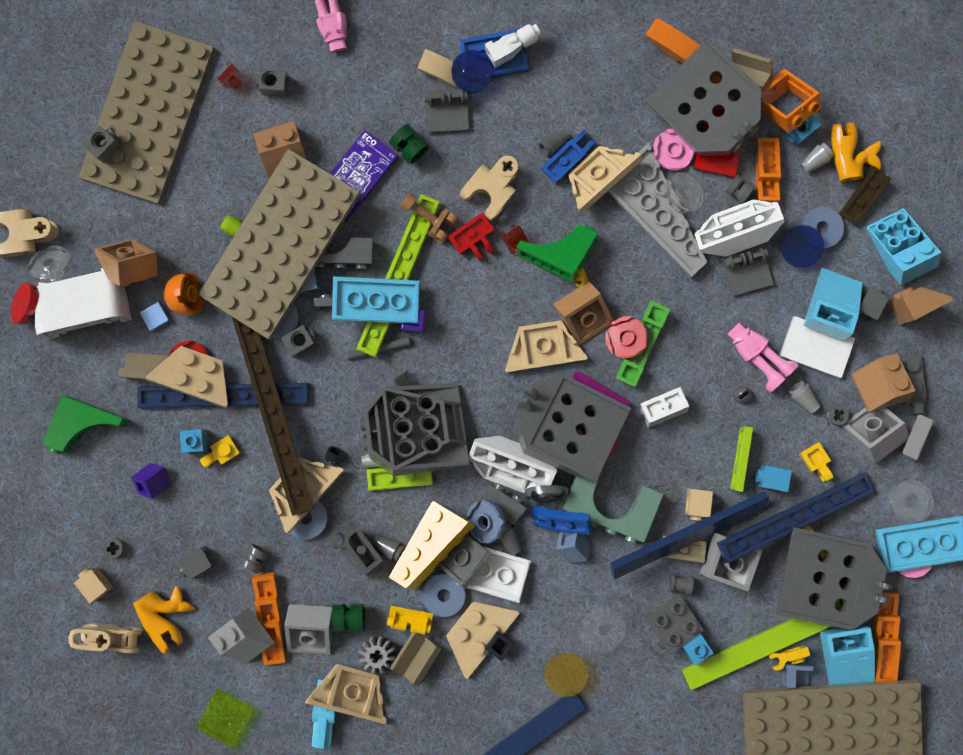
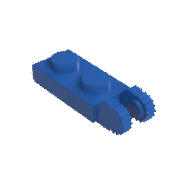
(567, 158)
(561, 520)

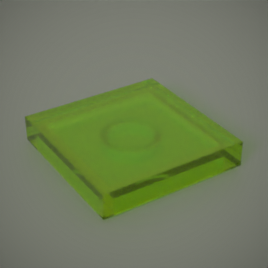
(225, 718)

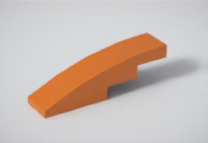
(673, 43)
(767, 170)
(269, 616)
(886, 640)

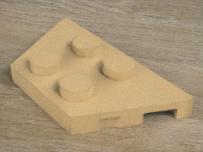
(599, 174)
(543, 346)
(192, 375)
(318, 480)
(475, 630)
(350, 693)

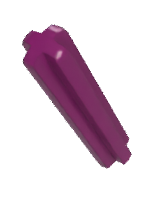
(597, 386)

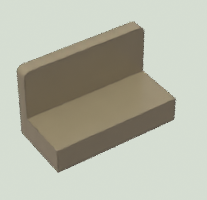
(755, 67)
(140, 365)
(416, 658)

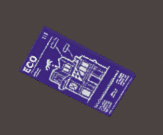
(364, 166)

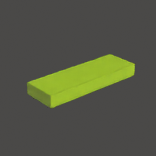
(741, 458)
(380, 479)

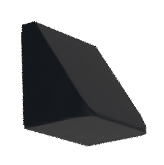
(499, 645)

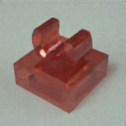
(228, 76)
(513, 238)

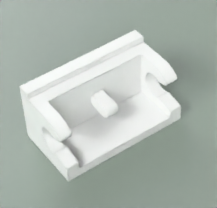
(664, 407)

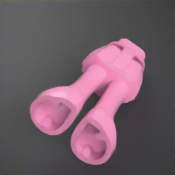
(332, 25)
(750, 346)

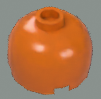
(182, 294)

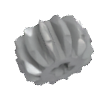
(383, 660)

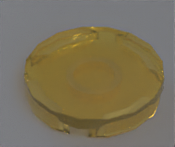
(566, 674)

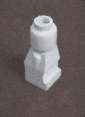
(511, 44)

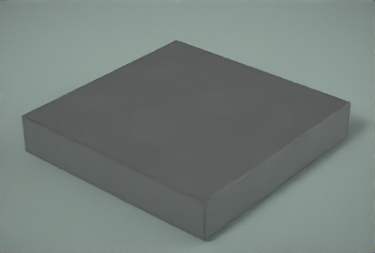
(465, 561)

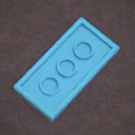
(375, 300)
(921, 544)

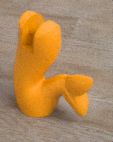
(843, 150)
(154, 624)

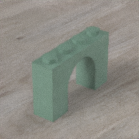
(633, 524)

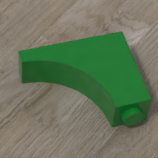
(562, 257)
(73, 420)

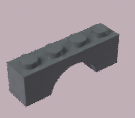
(357, 253)

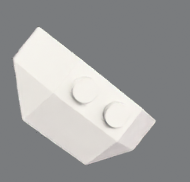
(739, 228)
(506, 464)

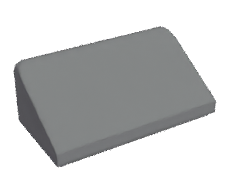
(917, 437)

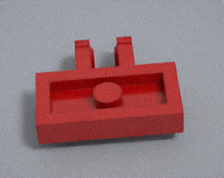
(471, 234)

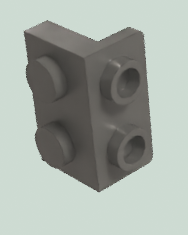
(511, 507)

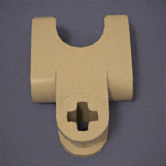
(494, 184)
(25, 232)
(106, 637)

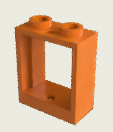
(777, 87)

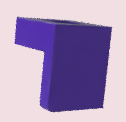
(414, 328)
(151, 480)

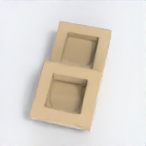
(437, 67)

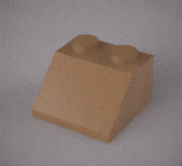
(275, 142)
(127, 262)
(913, 304)
(583, 312)
(883, 383)

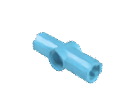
(323, 725)

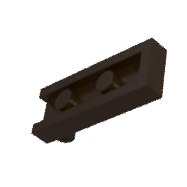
(864, 196)

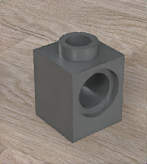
(280, 88)
(103, 153)
(872, 304)
(290, 341)
(196, 563)

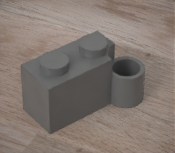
(357, 550)

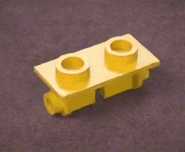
(418, 620)

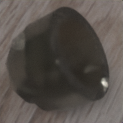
(403, 378)

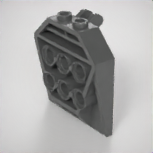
(694, 75)
(601, 431)
(385, 442)
(859, 596)

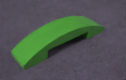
(653, 320)

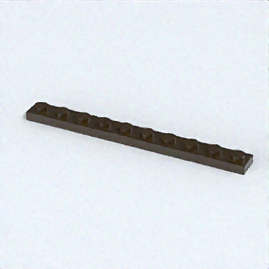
(274, 419)

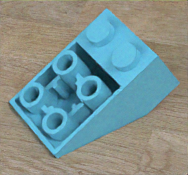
(904, 247)
(834, 305)
(849, 655)

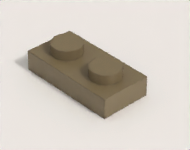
(692, 553)

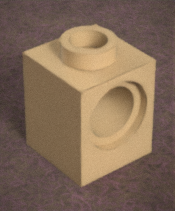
(698, 504)
(93, 584)

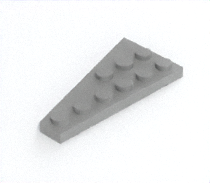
(645, 202)

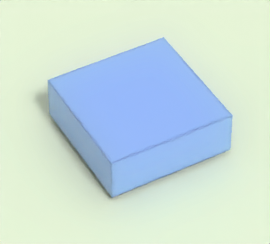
(154, 316)

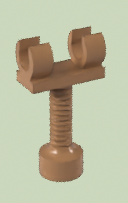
(449, 218)

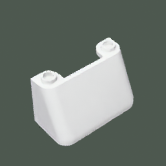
(79, 304)

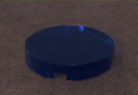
(472, 71)
(802, 246)

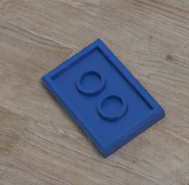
(516, 65)

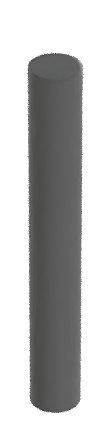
(385, 347)

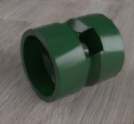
(411, 146)
(348, 618)

